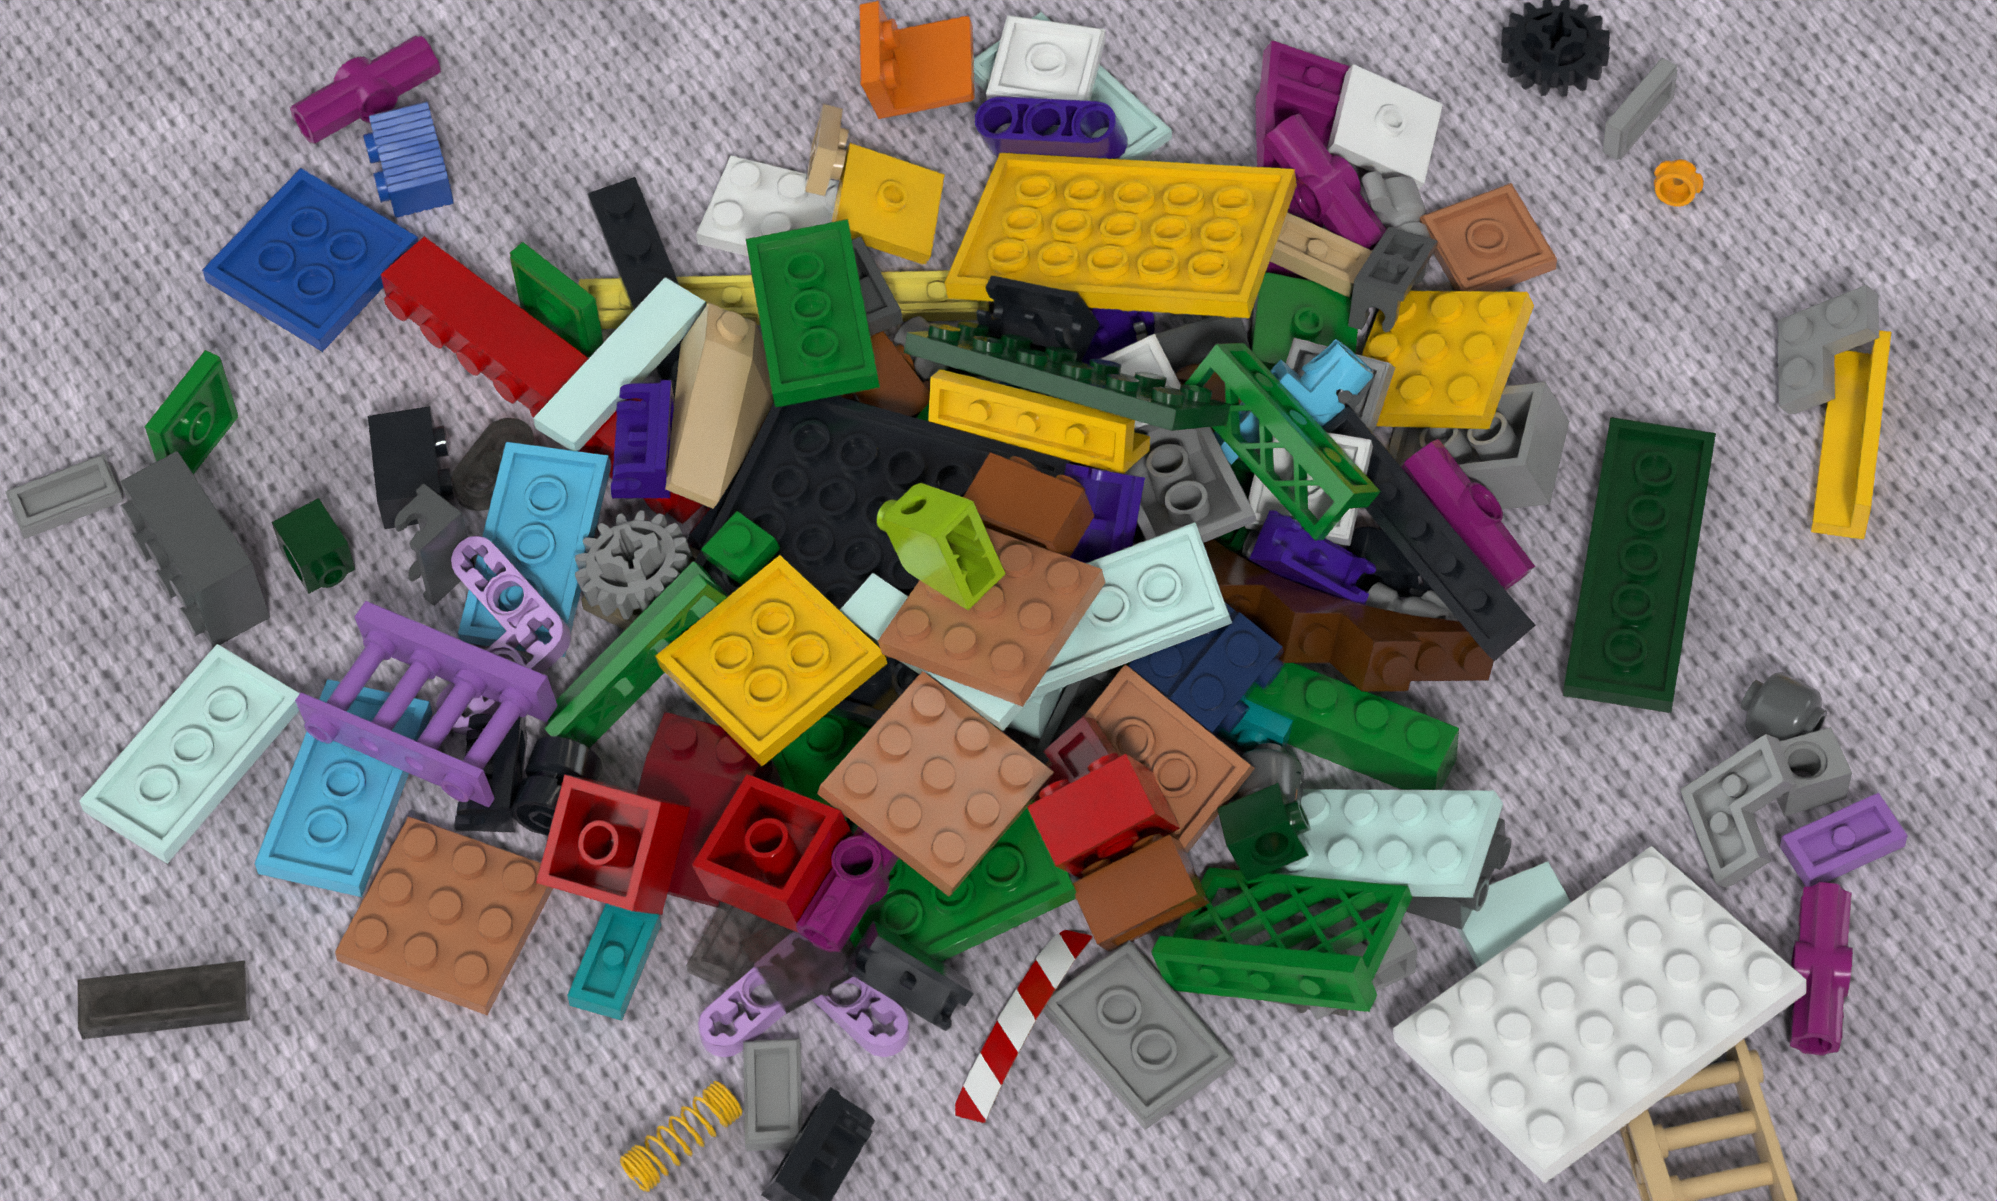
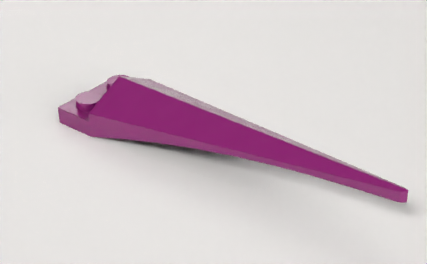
(1292, 85)

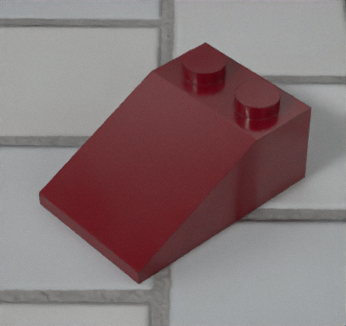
(699, 769)

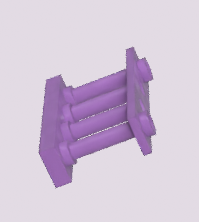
(429, 655)

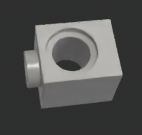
(1824, 760)

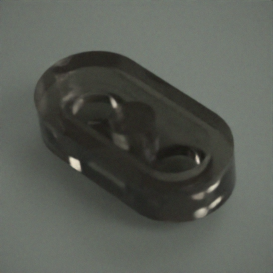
(484, 460)

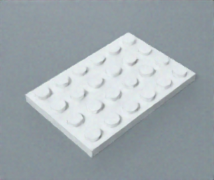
(1599, 1013)

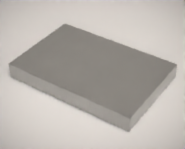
(1137, 1035)

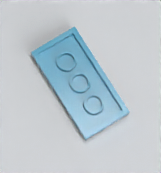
(538, 520)
(337, 805)

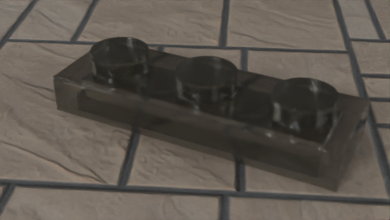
(163, 999)

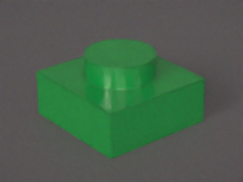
(740, 548)

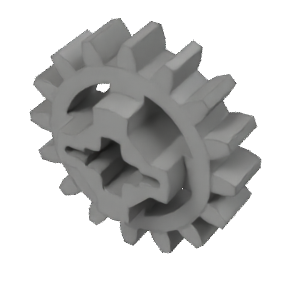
(631, 563)

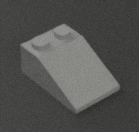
(1513, 457)
(1188, 484)

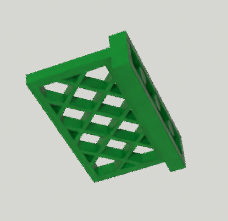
(1271, 969)

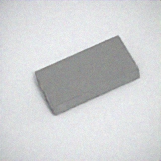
(1640, 109)
(64, 496)
(772, 1093)

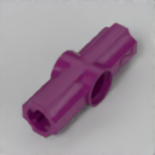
(365, 89)
(1325, 184)
(1470, 511)
(846, 897)
(1826, 964)

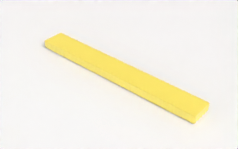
(914, 291)

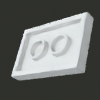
(760, 201)

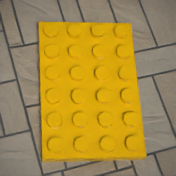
(1126, 232)

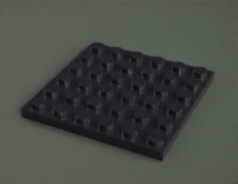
(818, 490)

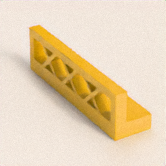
(1036, 422)
(1851, 442)

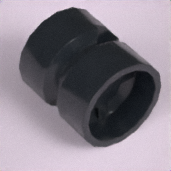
(545, 772)

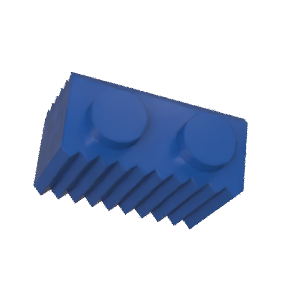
(410, 160)

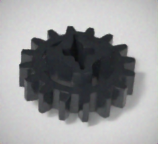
(1577, 56)

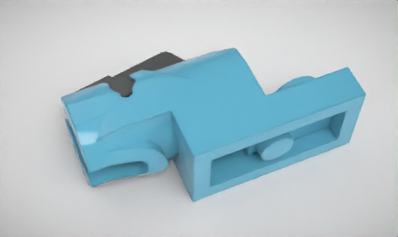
(1327, 387)

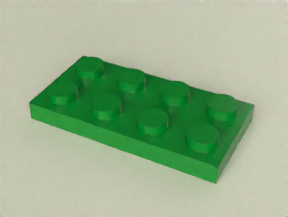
(812, 313)

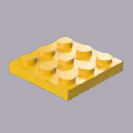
(1449, 356)
(771, 660)

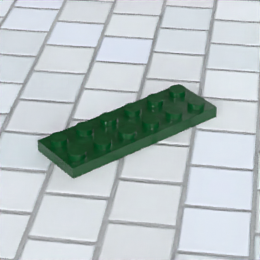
(1064, 377)
(1639, 565)

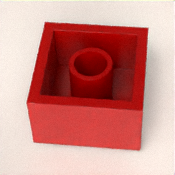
(1101, 813)
(613, 845)
(770, 851)

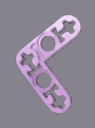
(519, 623)
(861, 1030)

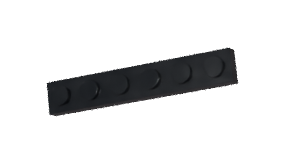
(635, 250)
(1437, 548)

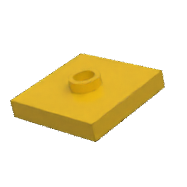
(889, 203)

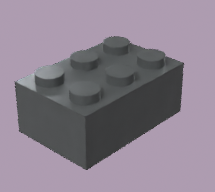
(192, 550)

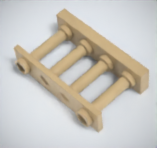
(1650, 1143)

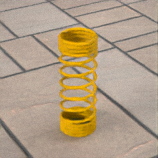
(715, 1097)

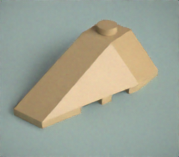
(717, 404)

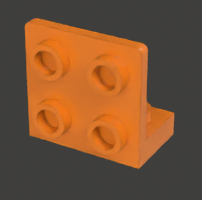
(916, 64)

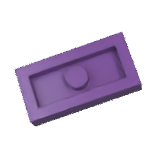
(1843, 840)

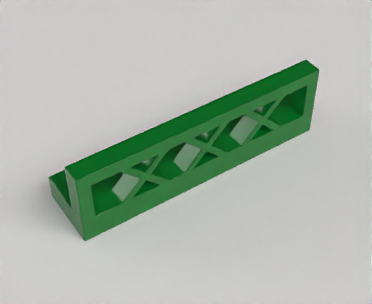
(1295, 430)
(630, 661)

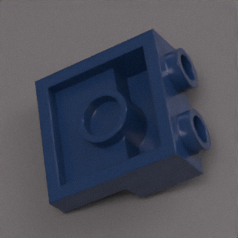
(1215, 671)

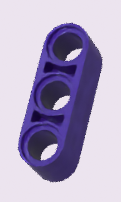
(1032, 118)

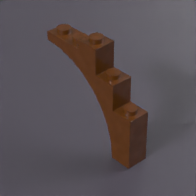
(1364, 643)

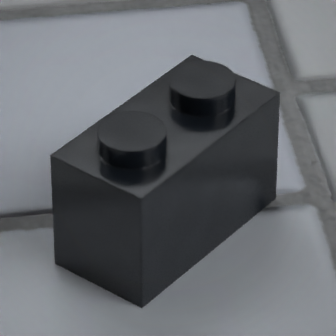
(405, 456)

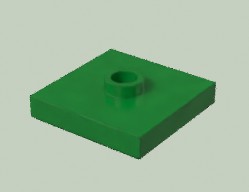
(556, 300)
(1300, 310)
(194, 414)

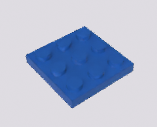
(309, 259)

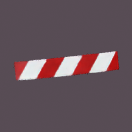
(1016, 1023)

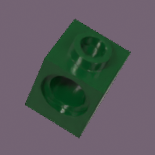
(314, 546)
(1264, 831)

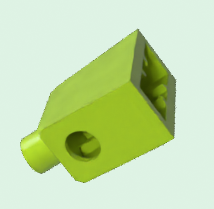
(942, 543)

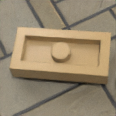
(826, 151)
(1319, 255)

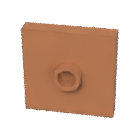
(1489, 241)

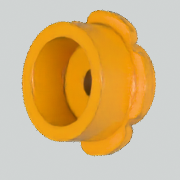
(1675, 191)

